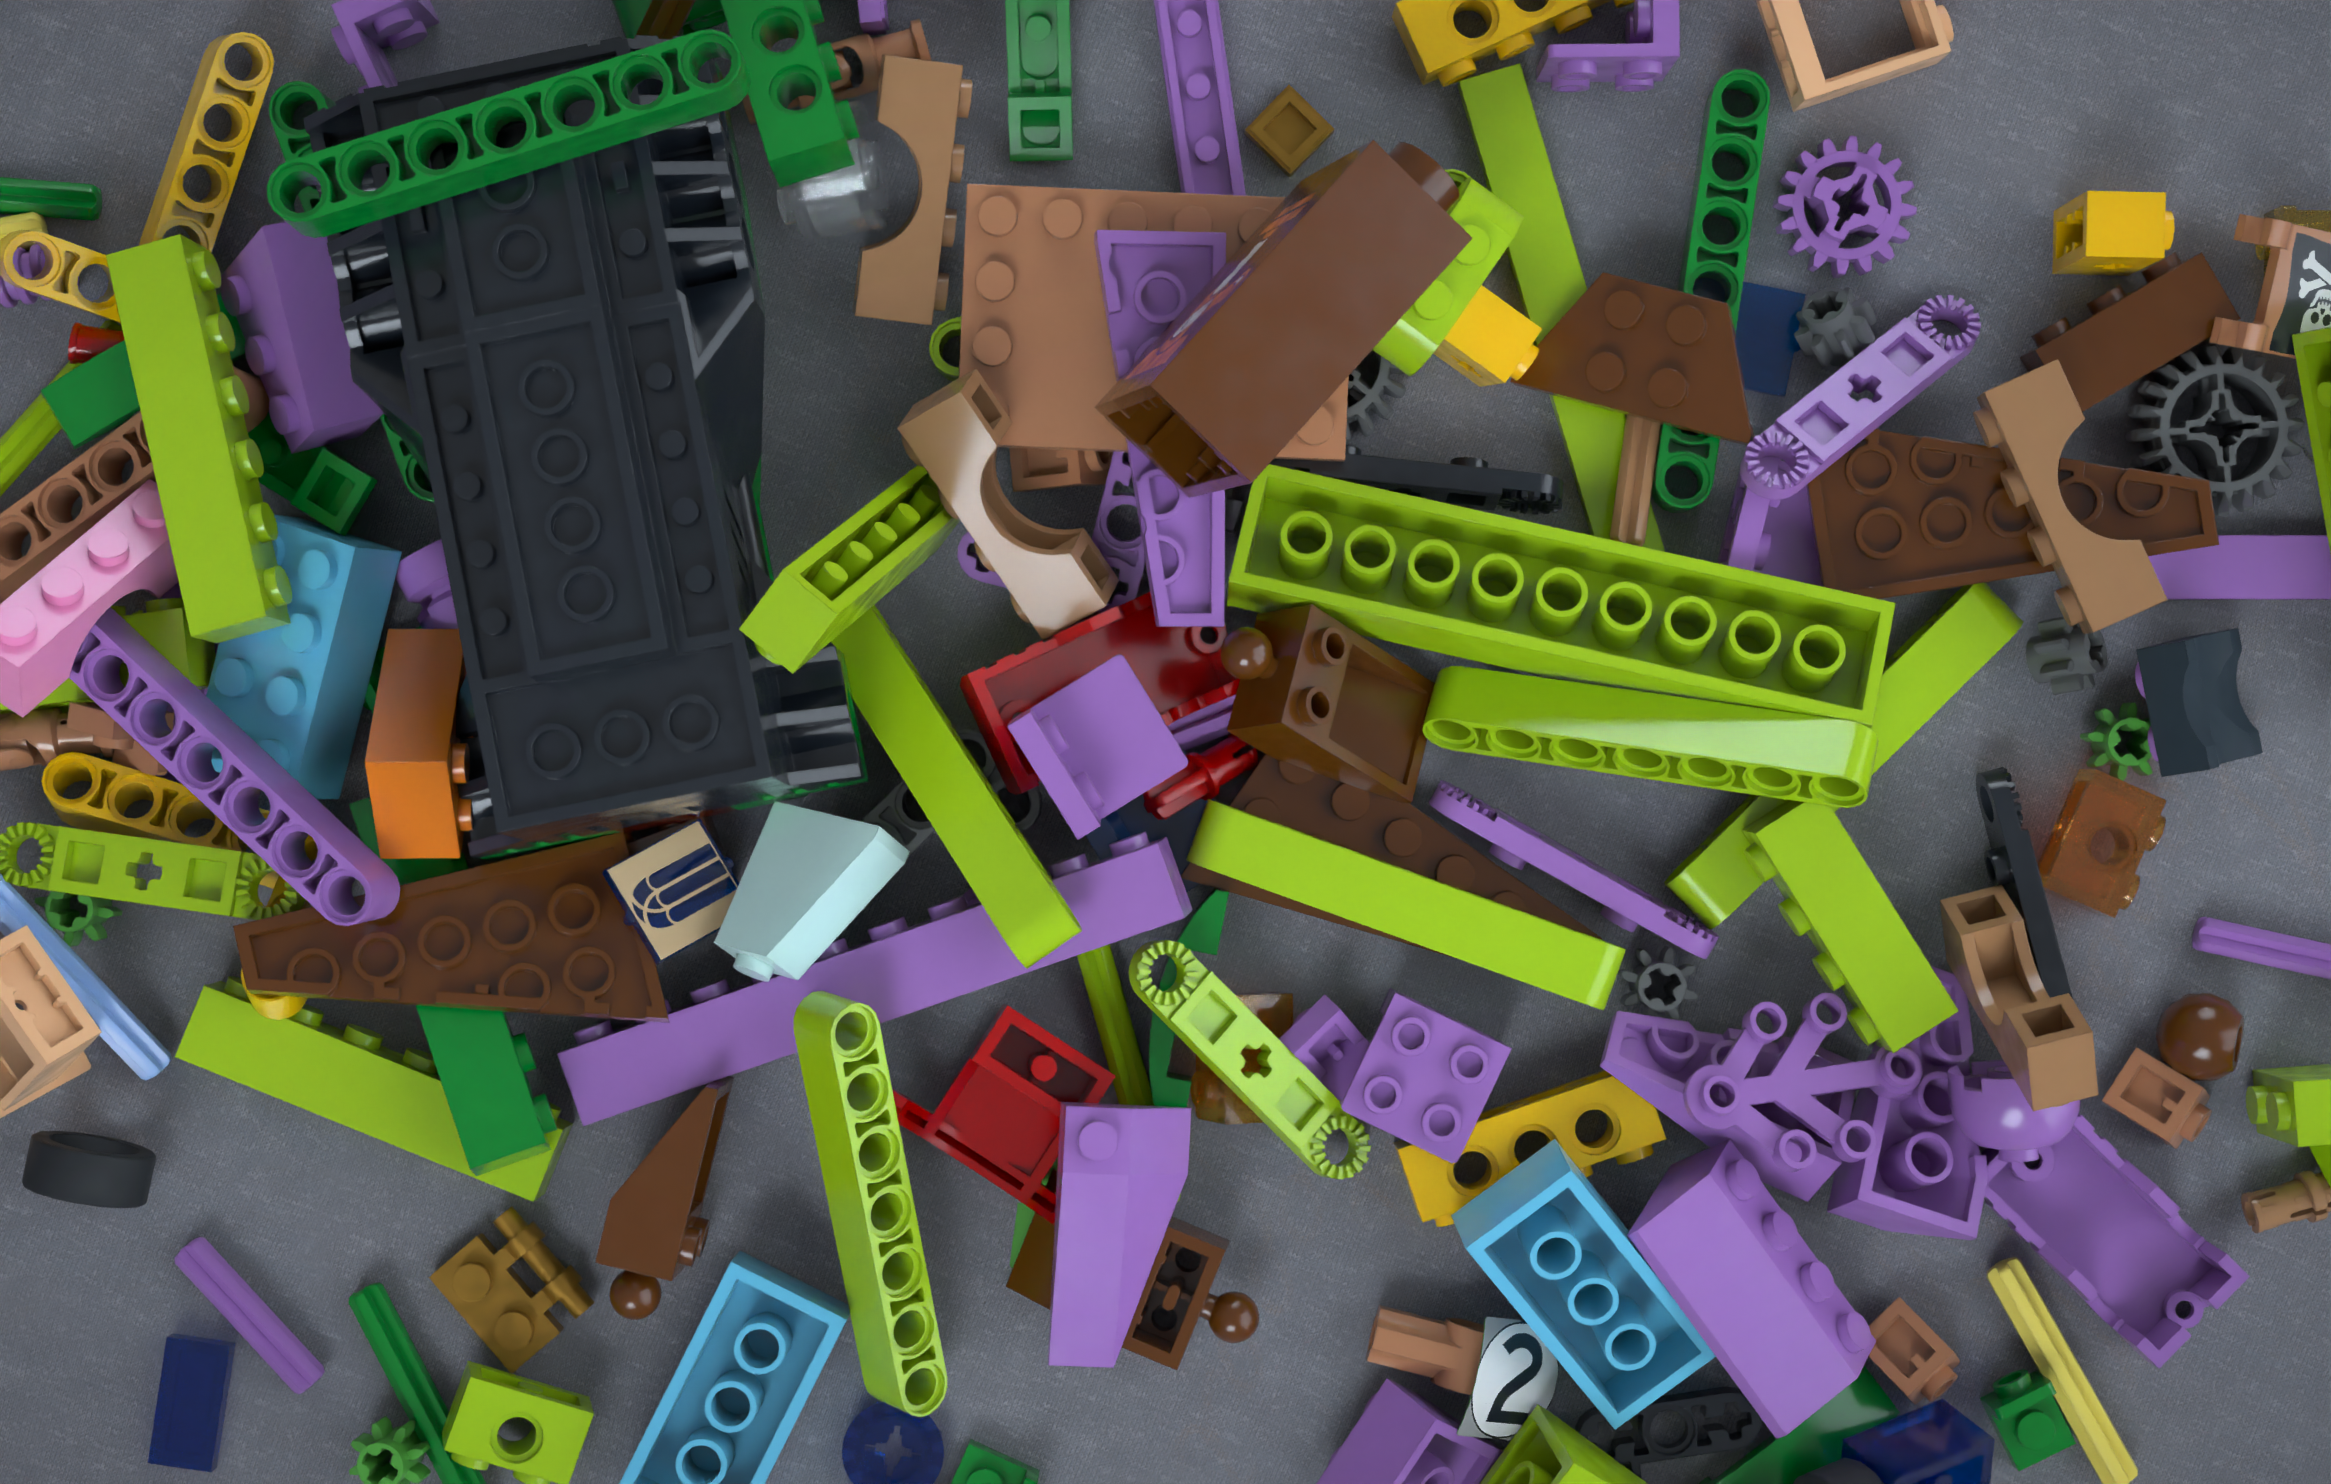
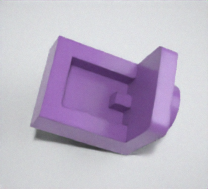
(1327, 1045)

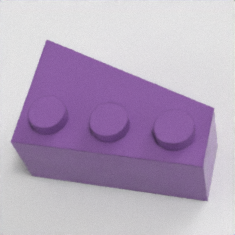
(295, 337)

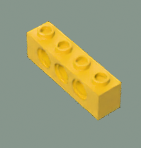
(1446, 55)
(1628, 1137)

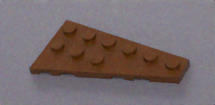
(1936, 515)
(1374, 828)
(491, 937)

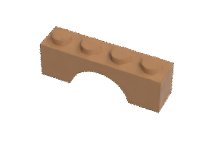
(900, 273)
(1048, 571)
(2098, 575)
(2037, 1036)

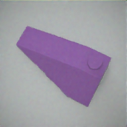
(1660, 1055)
(1923, 1167)
(1112, 1208)

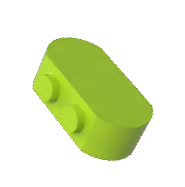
(1434, 313)

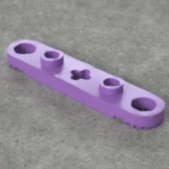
(1832, 423)
(1622, 901)

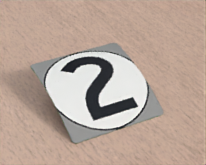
(1510, 1380)

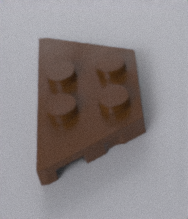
(1648, 358)

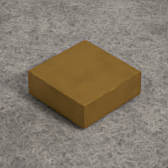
(1289, 131)

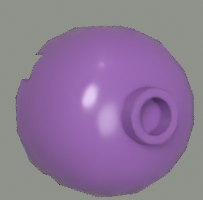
(1997, 1115)

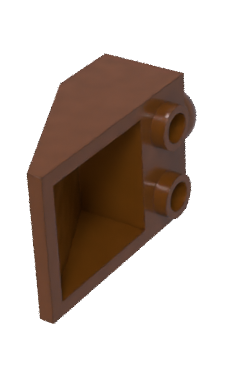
(1328, 701)
(656, 1213)
(1186, 1291)

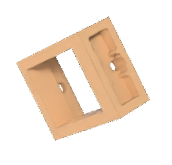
(1800, 67)
(49, 1031)

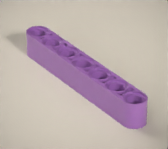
(244, 774)

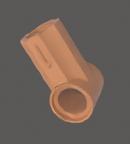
(1427, 1347)

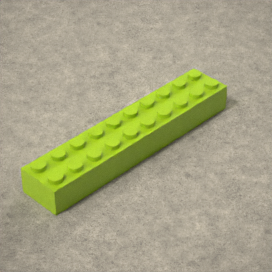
(1556, 599)

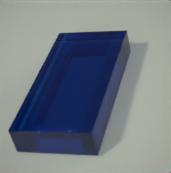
(191, 1402)

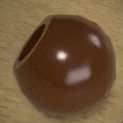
(2201, 1036)

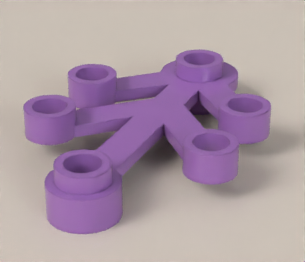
(1793, 1086)

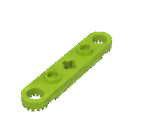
(107, 867)
(1218, 1028)

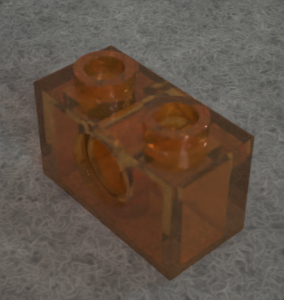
(2067, 860)

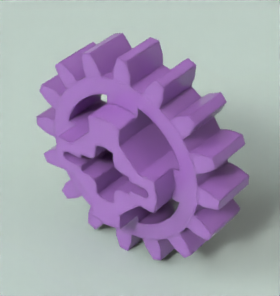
(1868, 217)

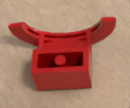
(1007, 1106)

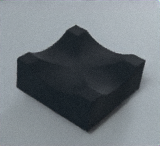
(2195, 703)

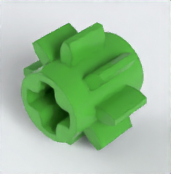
(2105, 738)
(69, 921)
(376, 1451)

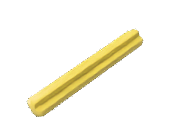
(2058, 1364)

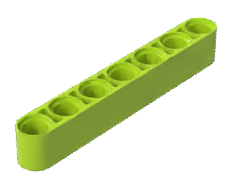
(1912, 689)
(1652, 736)
(954, 792)
(1405, 904)
(870, 1201)

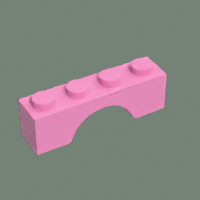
(63, 601)

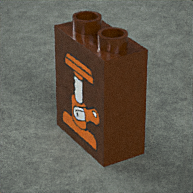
(1288, 317)

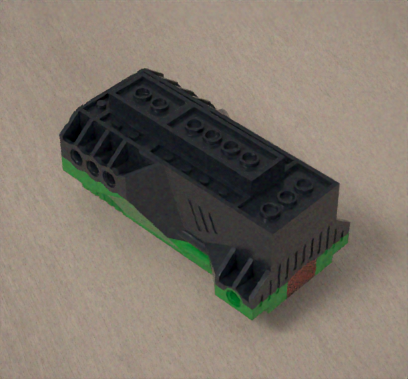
(592, 441)

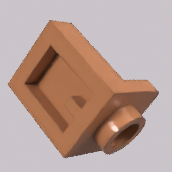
(1055, 468)
(107, 733)
(2159, 1099)
(1912, 1353)

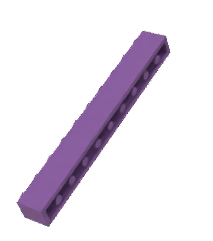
(891, 973)

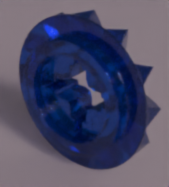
(874, 1426)

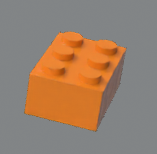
(414, 747)

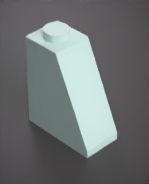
(804, 889)

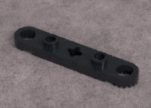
(1461, 483)
(2015, 867)

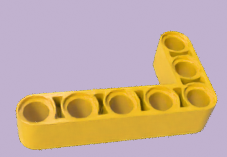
(171, 204)
(172, 811)

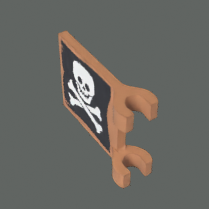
(2293, 291)

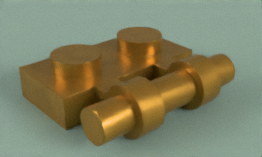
(497, 1299)

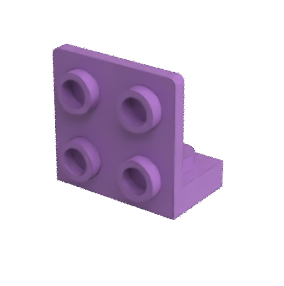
(376, 24)
(1647, 56)
(1770, 533)
(1097, 744)
(1425, 1077)

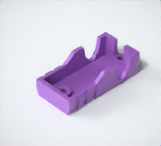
(2113, 1239)

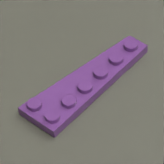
(1144, 287)

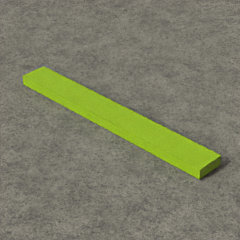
(1546, 273)

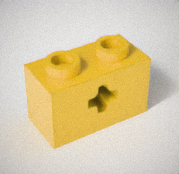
(2111, 233)
(1490, 341)

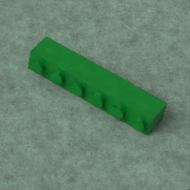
(475, 1052)

